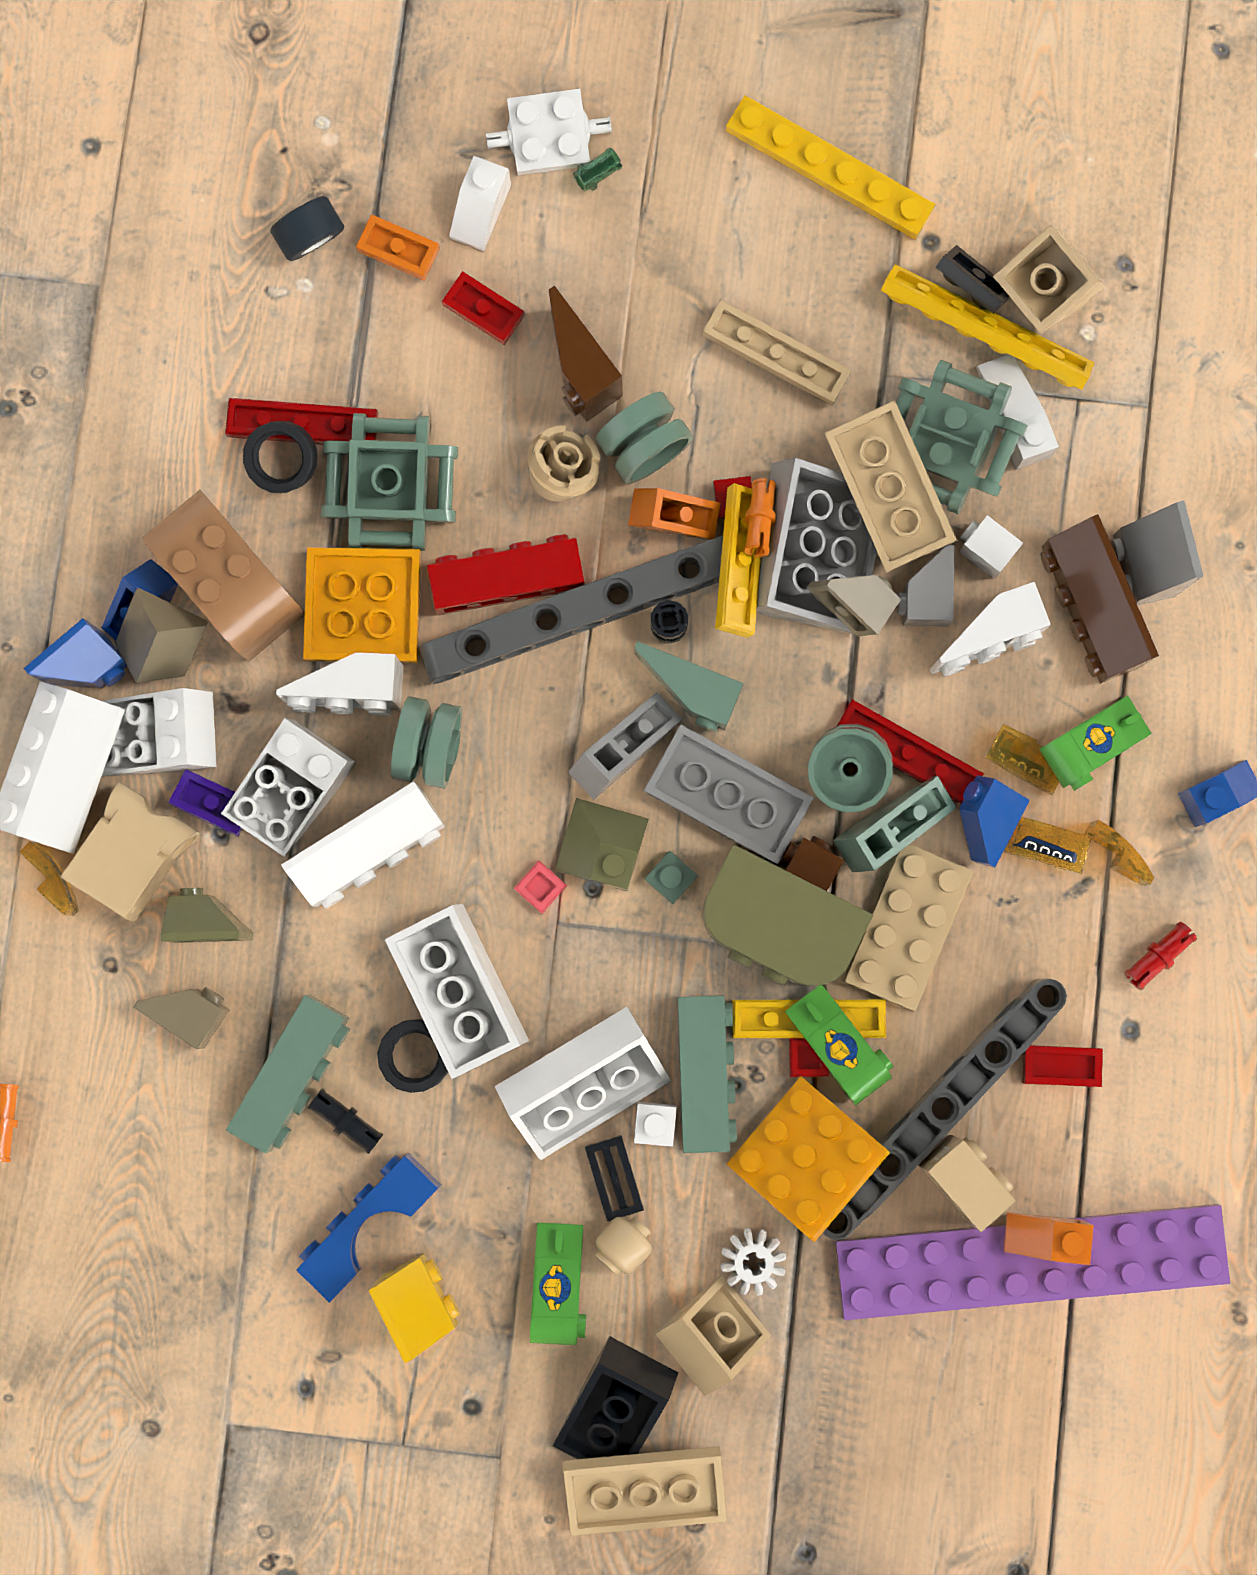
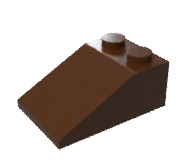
(587, 372)

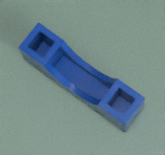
(335, 1261)

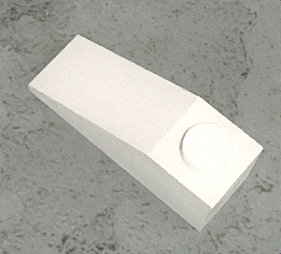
(1025, 407)

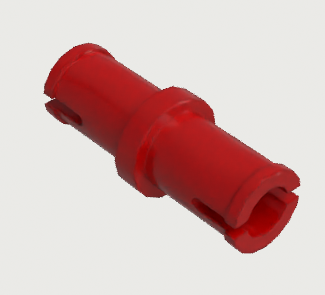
(1160, 955)

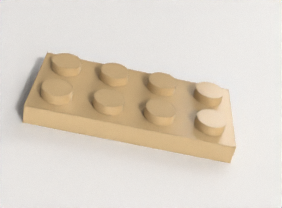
(890, 486)
(908, 926)
(645, 1491)

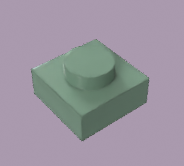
(671, 877)

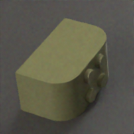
(781, 921)

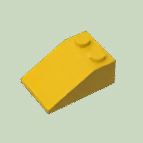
(414, 1306)

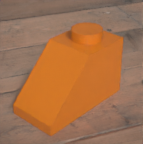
(673, 513)
(1049, 1238)

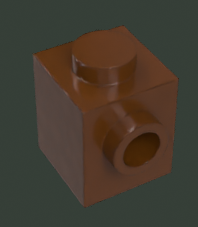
(812, 862)

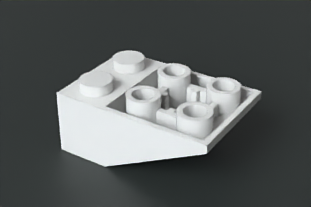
(1009, 620)
(353, 682)
(163, 733)
(288, 786)

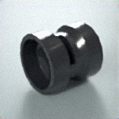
(666, 627)

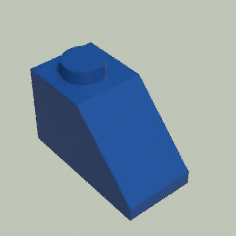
(147, 577)
(1220, 794)
(989, 818)

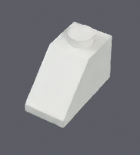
(479, 203)

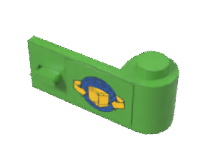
(1094, 743)
(840, 1045)
(557, 1285)

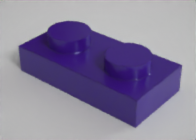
(204, 801)

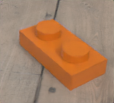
(398, 247)

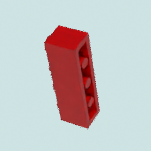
(506, 575)

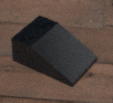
(616, 1404)

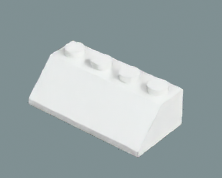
(57, 766)
(364, 846)
(456, 990)
(582, 1083)

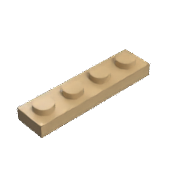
(776, 352)

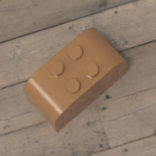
(223, 576)

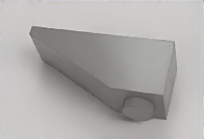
(624, 745)

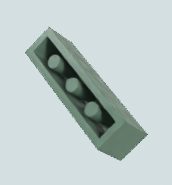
(288, 1074)
(704, 1074)

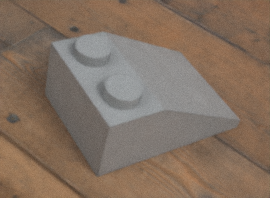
(1158, 554)

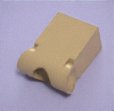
(128, 853)

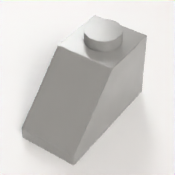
(930, 593)

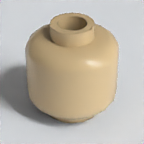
(623, 1245)

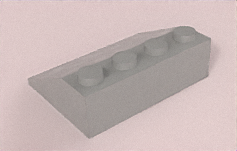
(813, 540)

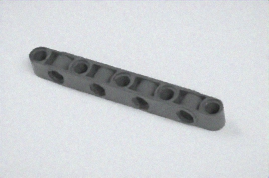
(575, 610)
(963, 1086)

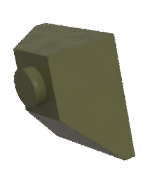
(601, 844)
(200, 919)

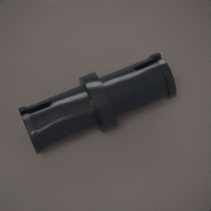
(345, 1121)

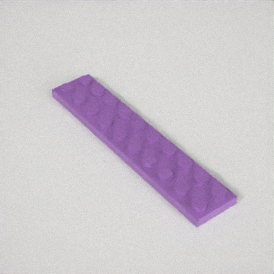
(972, 1271)

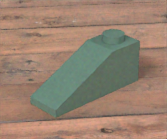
(697, 689)
(894, 826)

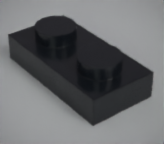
(973, 278)

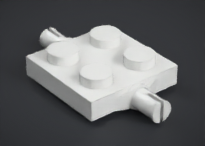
(548, 132)

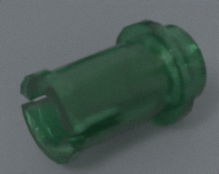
(596, 170)

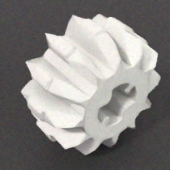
(762, 1251)

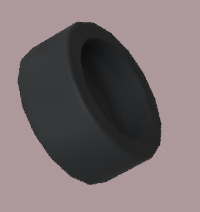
(253, 466)
(390, 1072)

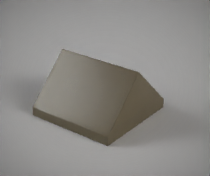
(158, 638)

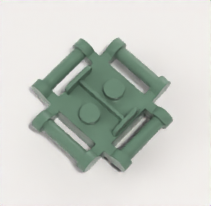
(958, 435)
(388, 481)

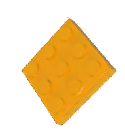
(361, 603)
(807, 1159)

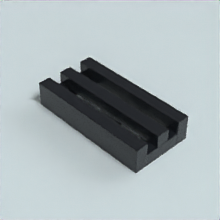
(605, 1147)

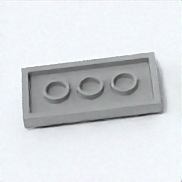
(728, 794)

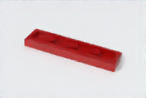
(320, 421)
(913, 754)

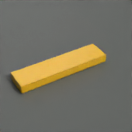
(738, 570)
(769, 1018)

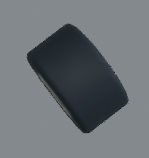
(307, 228)

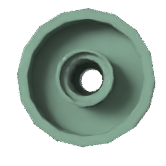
(644, 437)
(426, 742)
(856, 745)

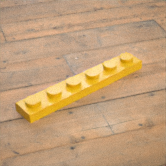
(830, 167)
(996, 331)

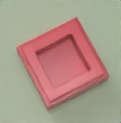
(540, 887)

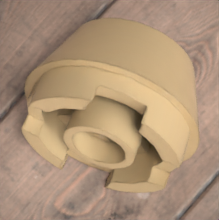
(562, 464)

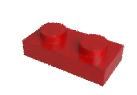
(483, 308)

